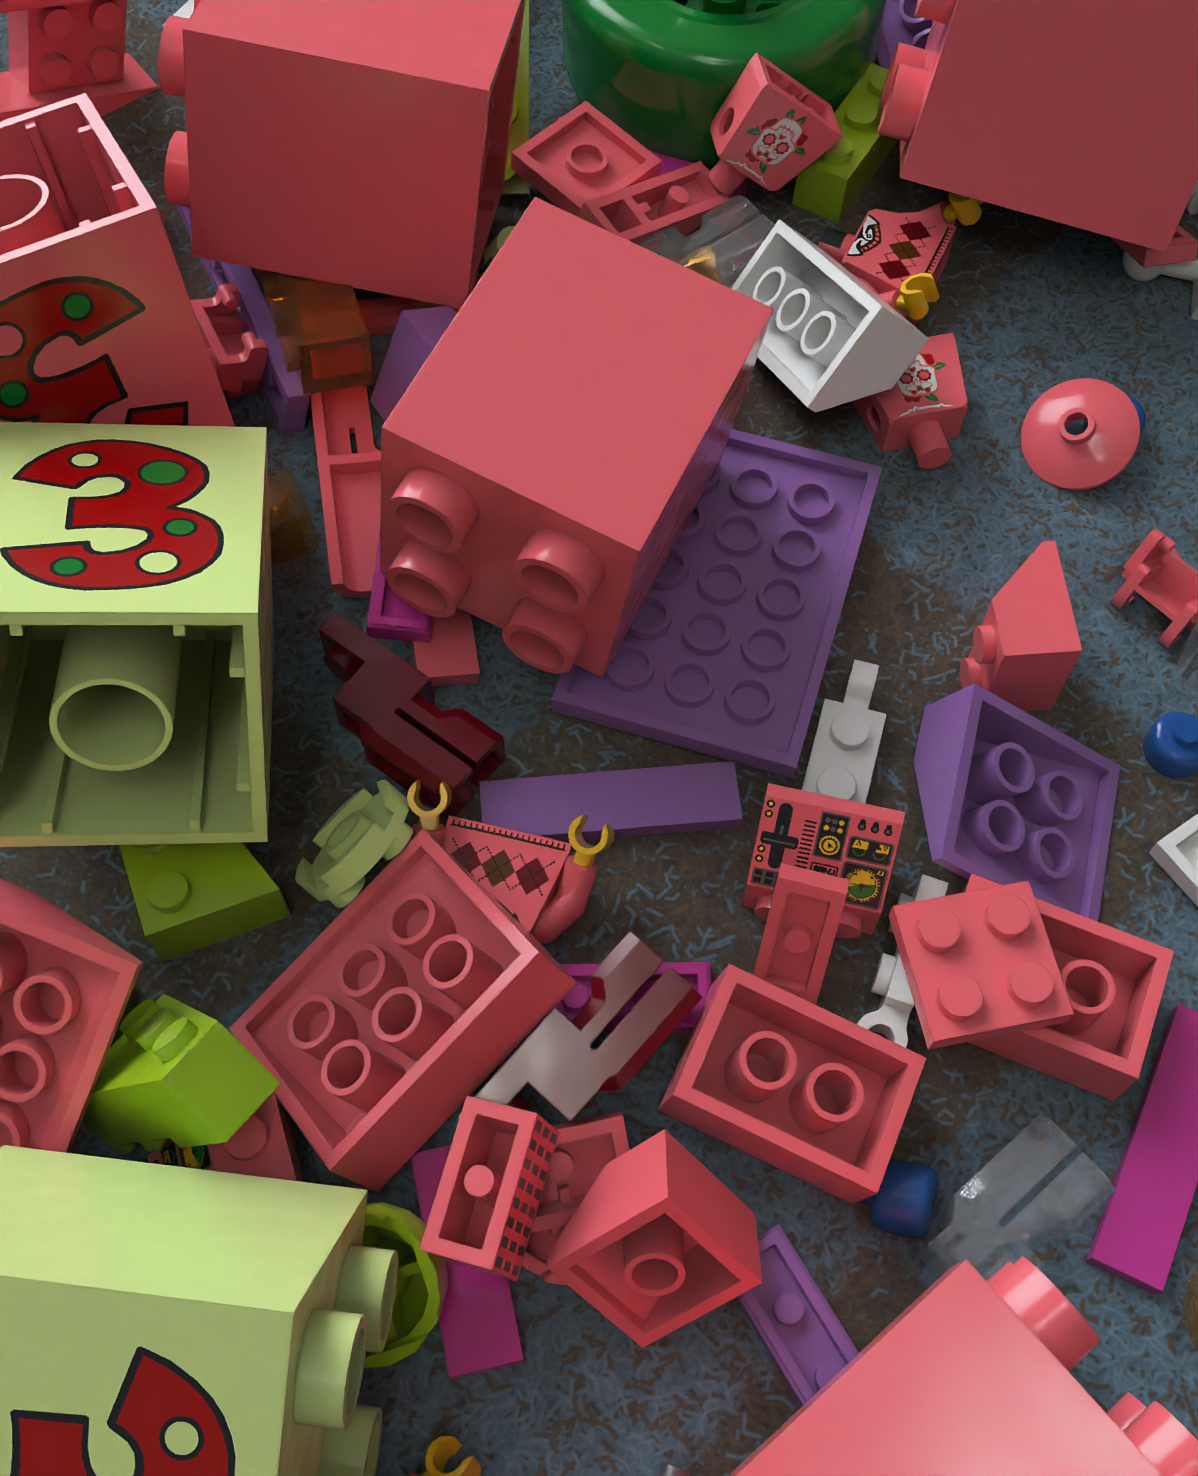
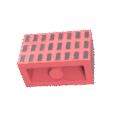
(490, 1188)

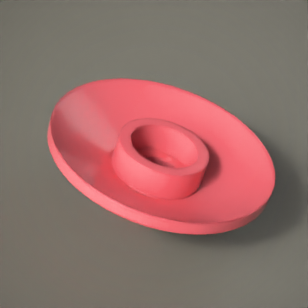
(1086, 458)

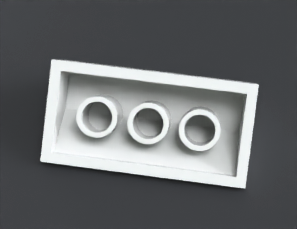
(827, 328)

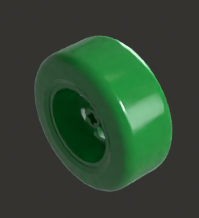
(673, 62)

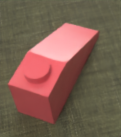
(656, 203)

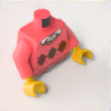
(902, 252)
(523, 871)

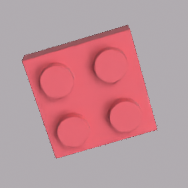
(583, 159)
(979, 964)

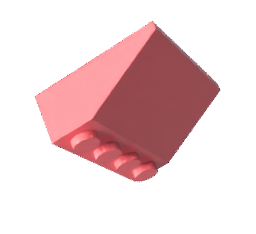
(399, 1012)
(57, 1017)

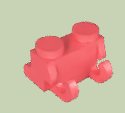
(235, 356)
(1164, 581)

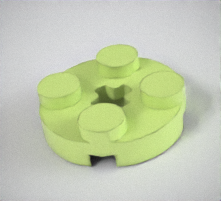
(354, 842)

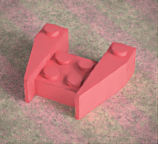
(68, 51)

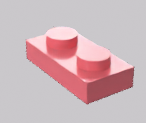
(800, 930)

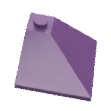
(1014, 799)

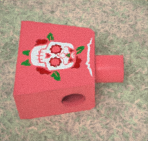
(769, 129)
(922, 406)

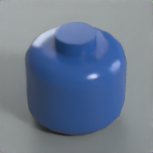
(1173, 745)
(905, 1199)

